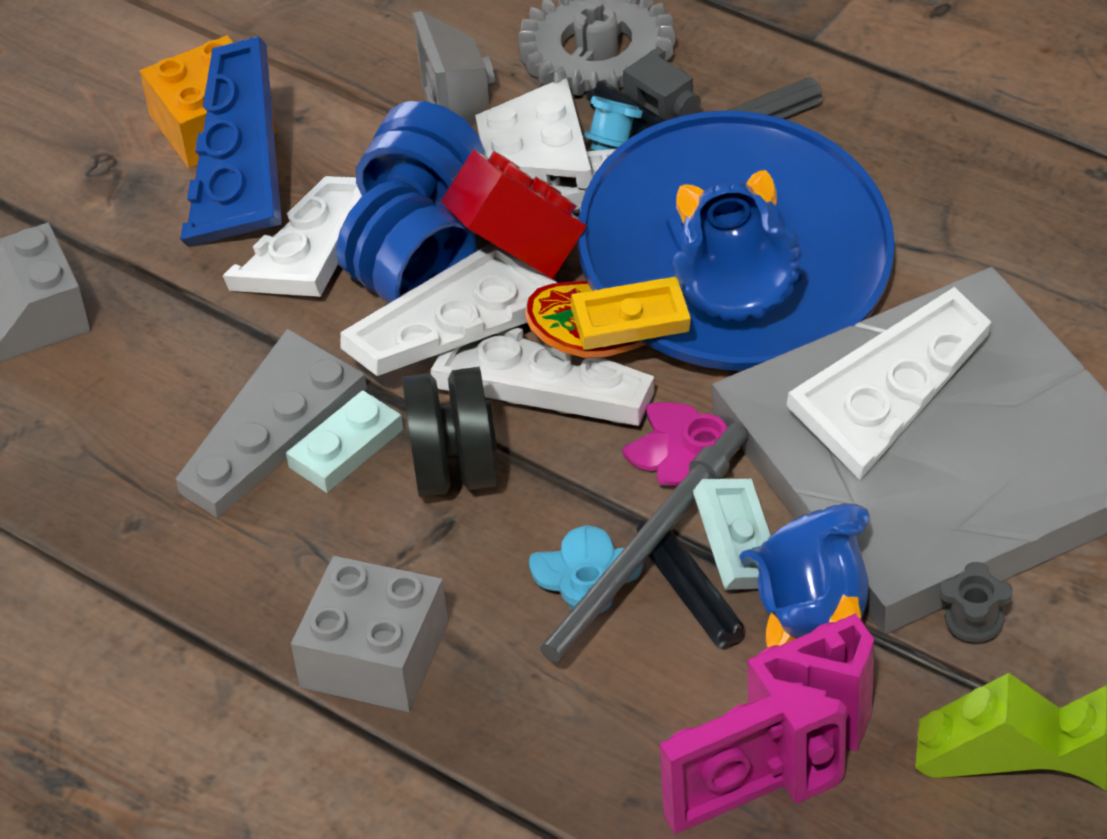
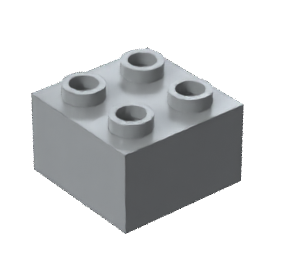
(370, 633)

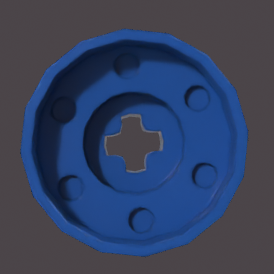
(400, 240)

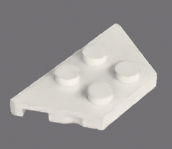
(538, 134)

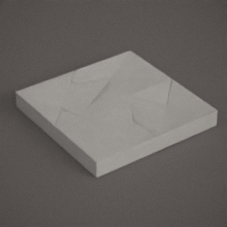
(987, 473)

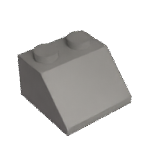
(37, 293)

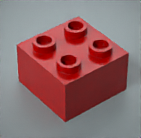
(514, 211)

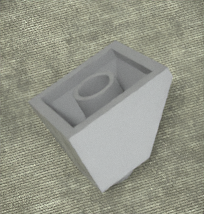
(452, 68)

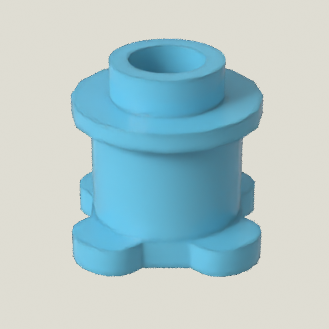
(611, 123)

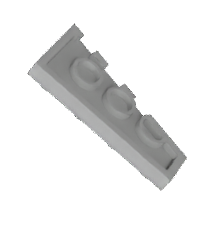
(274, 411)

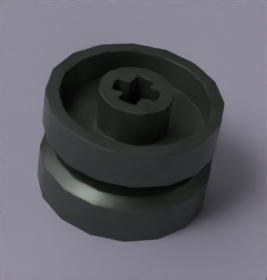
(450, 431)

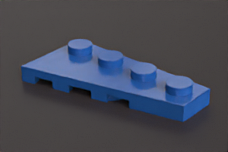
(237, 152)

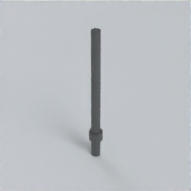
(709, 463)

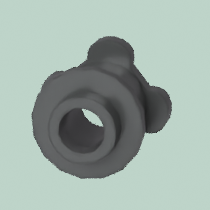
(975, 603)

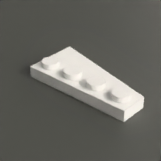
(884, 384)

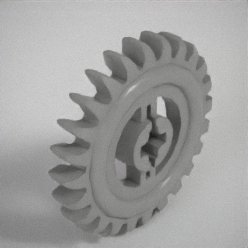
(596, 37)

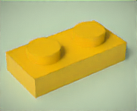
(630, 313)

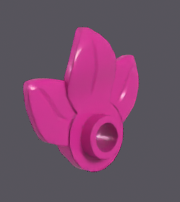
(675, 440)

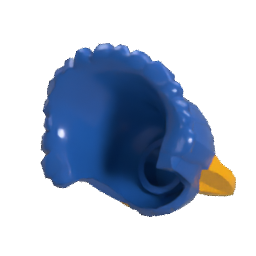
(735, 249)
(812, 571)

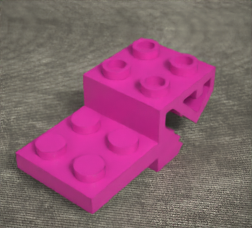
(799, 719)

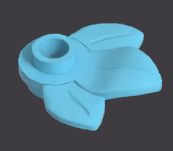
(578, 565)

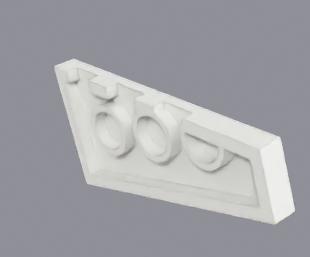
(448, 311)
(550, 379)

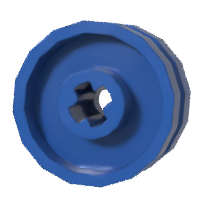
(419, 147)

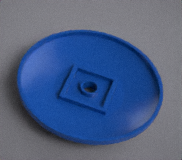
(820, 196)

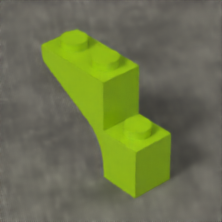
(1015, 729)

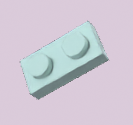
(344, 441)
(732, 525)

